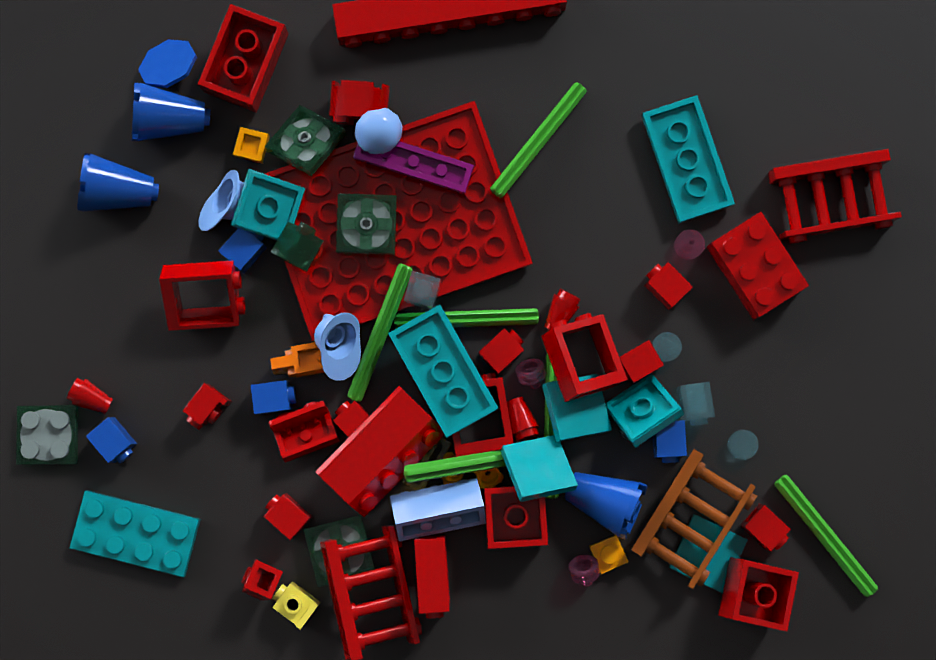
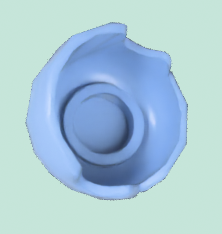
(378, 131)

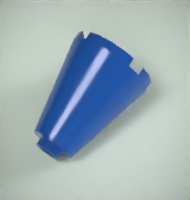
(165, 114)
(113, 186)
(608, 501)

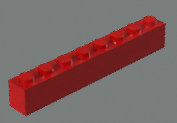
(383, 19)

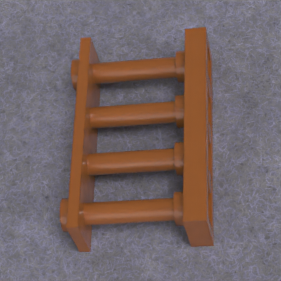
(665, 518)

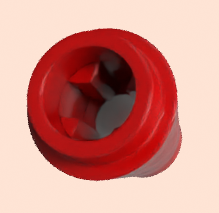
(562, 307)
(89, 396)
(522, 420)

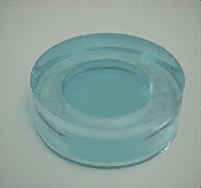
(667, 346)
(742, 444)

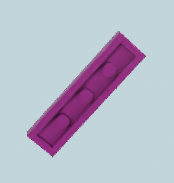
(421, 165)

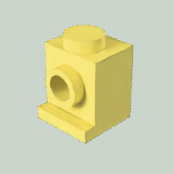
(306, 604)

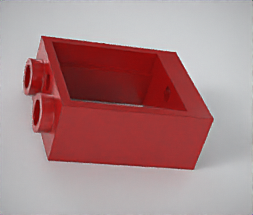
(201, 318)
(564, 367)
(491, 444)
(432, 575)

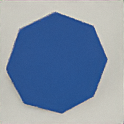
(167, 63)

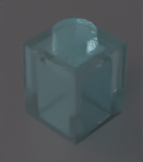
(422, 290)
(696, 402)

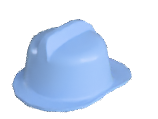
(221, 202)
(339, 345)

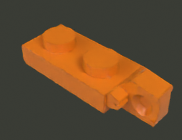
(298, 361)

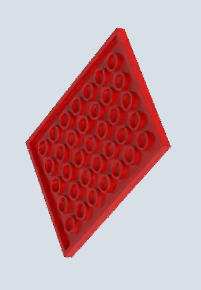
(436, 228)

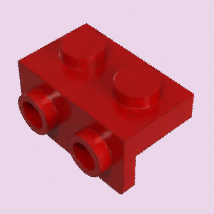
(304, 430)

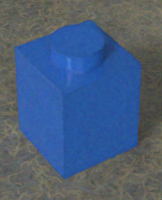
(243, 249)
(273, 397)
(112, 441)
(670, 442)

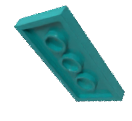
(688, 159)
(443, 371)
(135, 533)

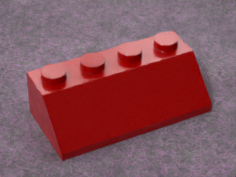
(378, 450)

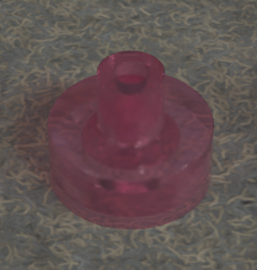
(686, 250)
(531, 372)
(584, 569)

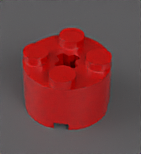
(355, 99)

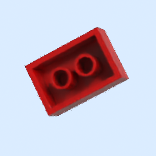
(243, 58)
(757, 265)

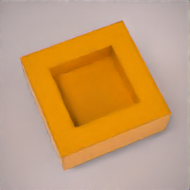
(251, 145)
(608, 553)

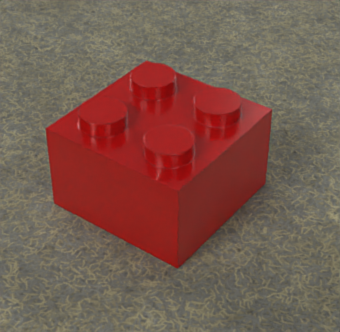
(512, 521)
(758, 594)

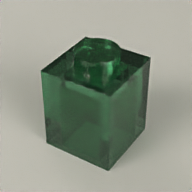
(297, 245)

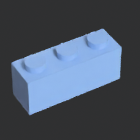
(438, 509)

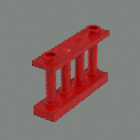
(815, 173)
(342, 583)

